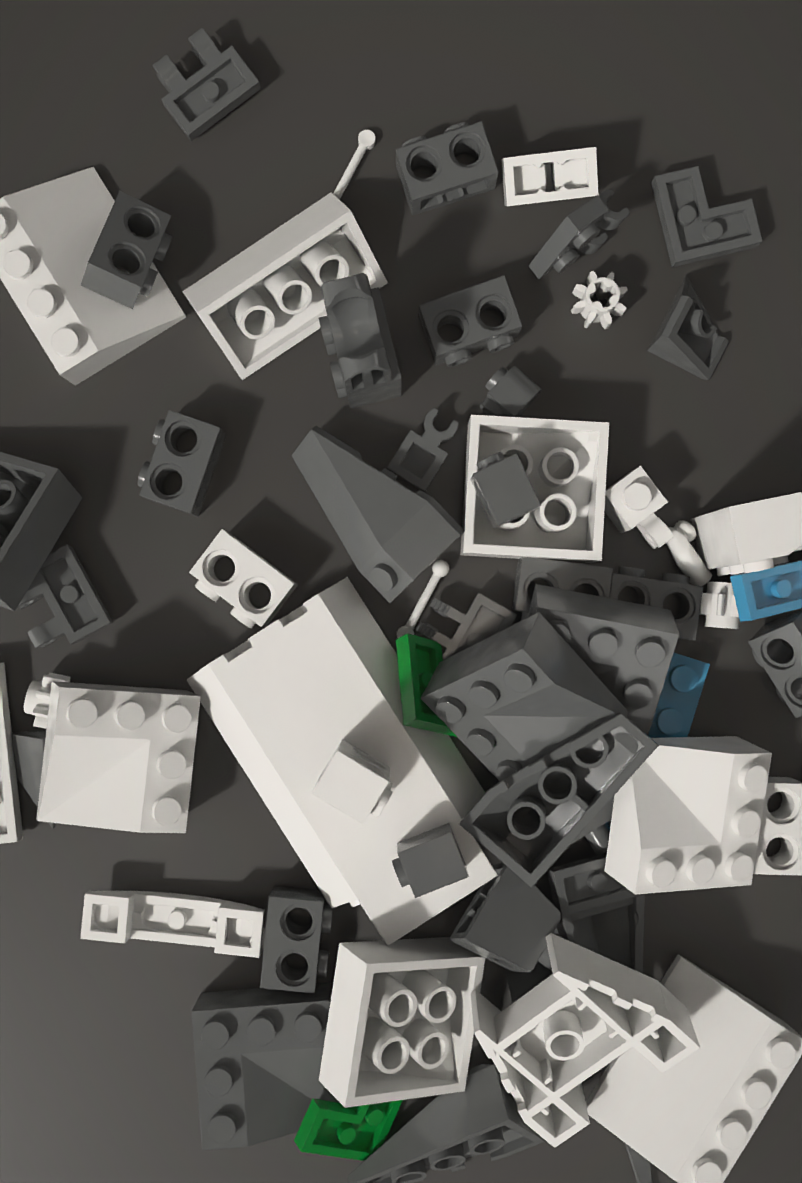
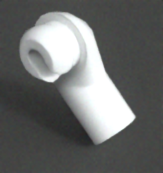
(685, 555)

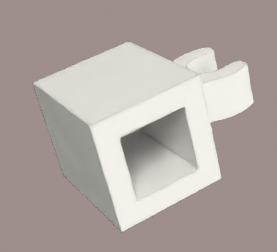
(633, 503)

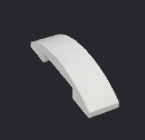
(173, 919)

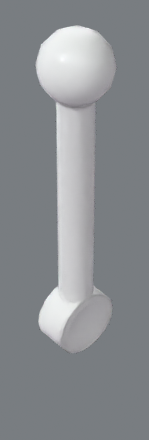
(366, 142)
(440, 569)

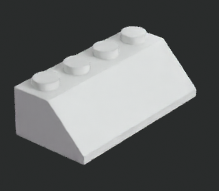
(273, 288)

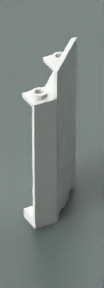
(283, 712)

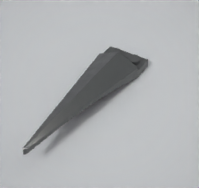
(603, 919)

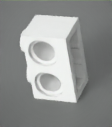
(550, 176)
(249, 570)
(354, 783)
(782, 823)

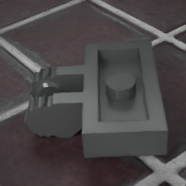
(478, 623)

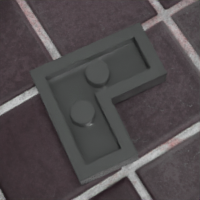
(692, 228)

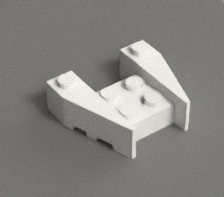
(573, 1029)

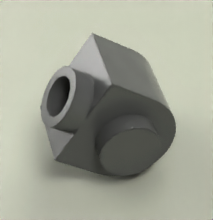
(509, 393)

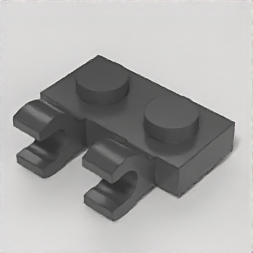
(210, 91)
(578, 234)
(70, 597)

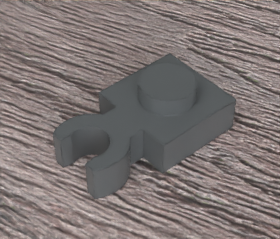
(421, 457)

